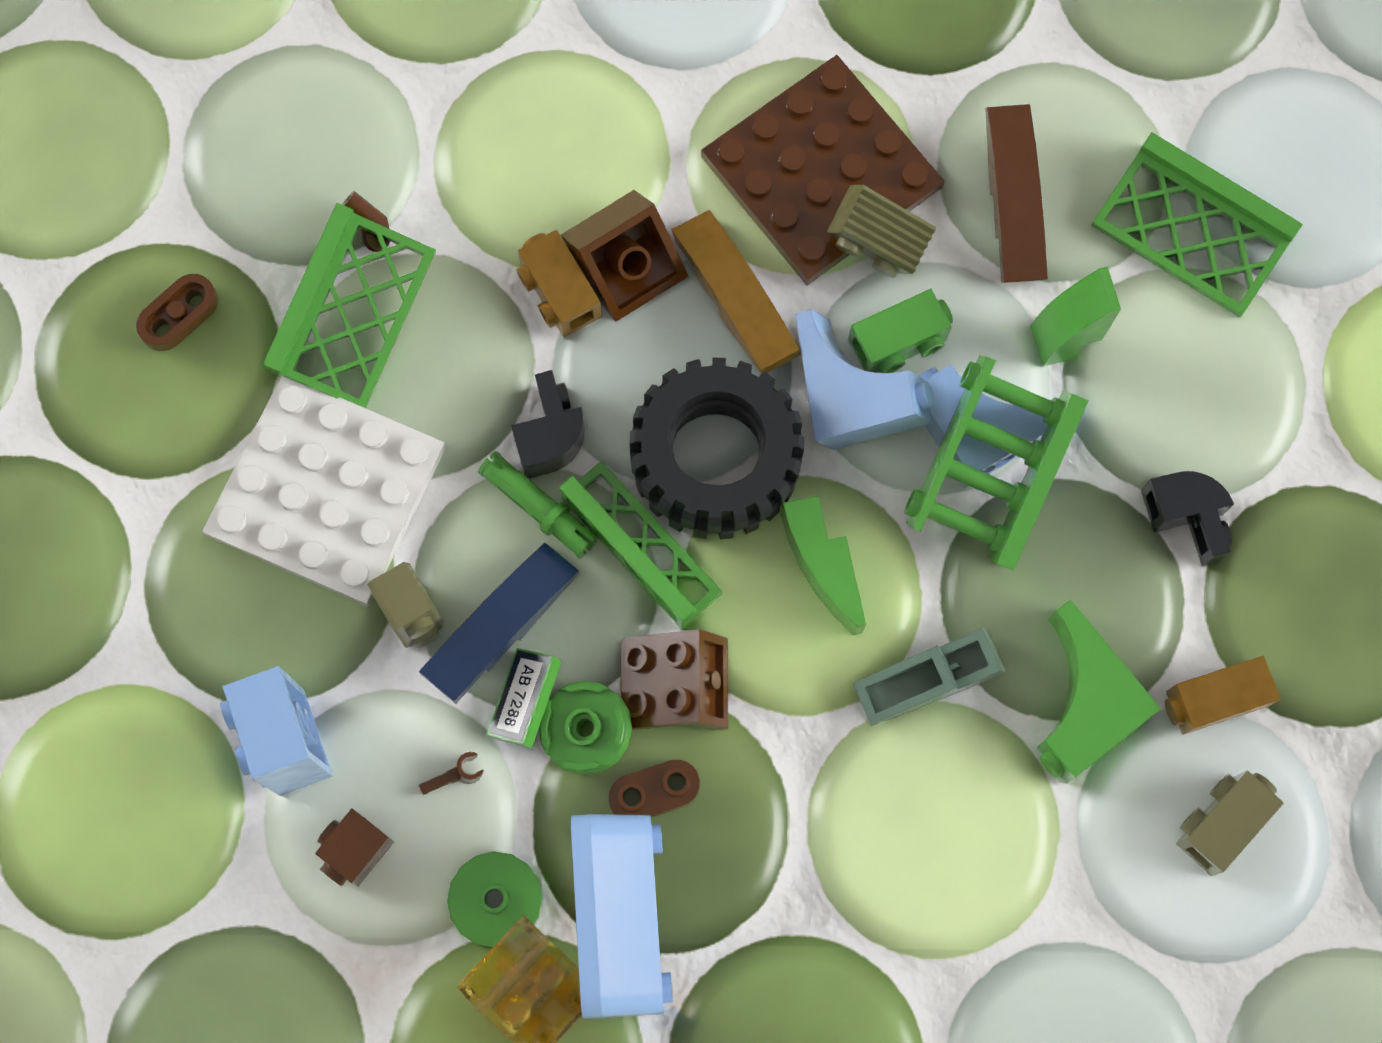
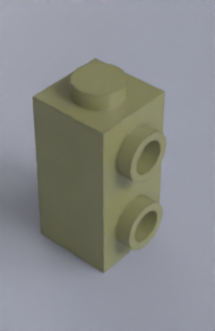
(1230, 822)

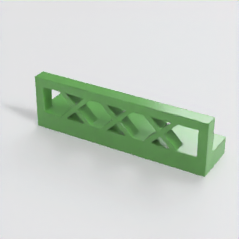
(627, 552)

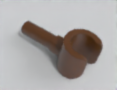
(453, 775)

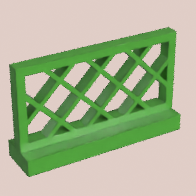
(1217, 193)
(314, 290)

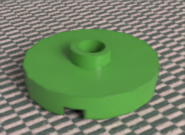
(563, 723)
(476, 880)

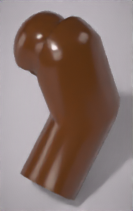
(365, 209)

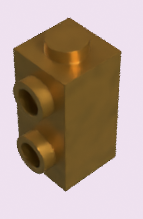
(559, 282)
(1221, 695)

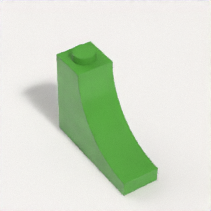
(1102, 699)

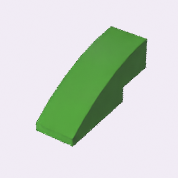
(1076, 318)
(824, 561)

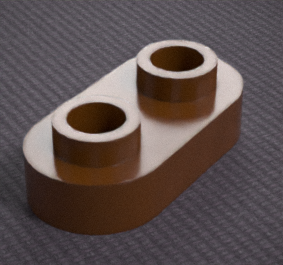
(174, 310)
(654, 790)

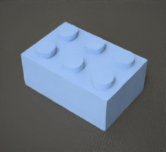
(275, 731)

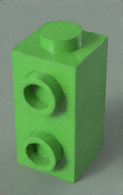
(901, 332)

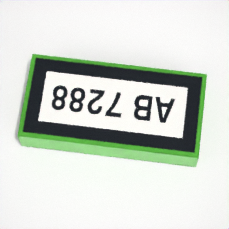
(524, 698)

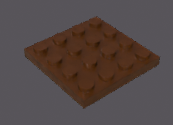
(804, 152)

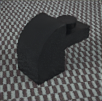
(552, 440)
(1194, 501)

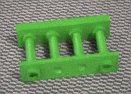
(1022, 498)

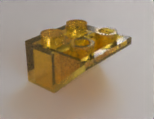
(526, 986)

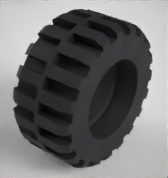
(721, 392)

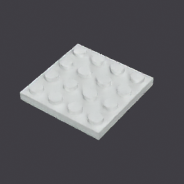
(324, 489)

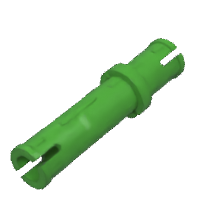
(553, 517)

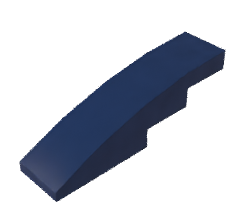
(499, 622)

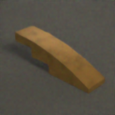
(736, 292)

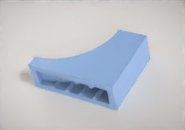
(852, 402)
(1007, 417)

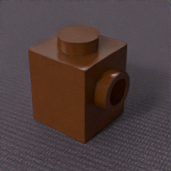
(351, 848)

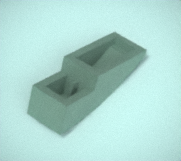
(929, 677)

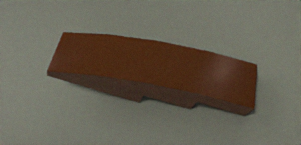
(1016, 193)

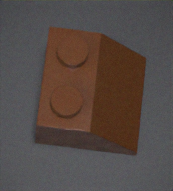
(626, 254)

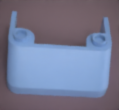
(617, 916)

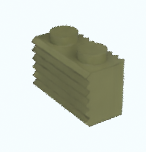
(880, 230)
(407, 606)

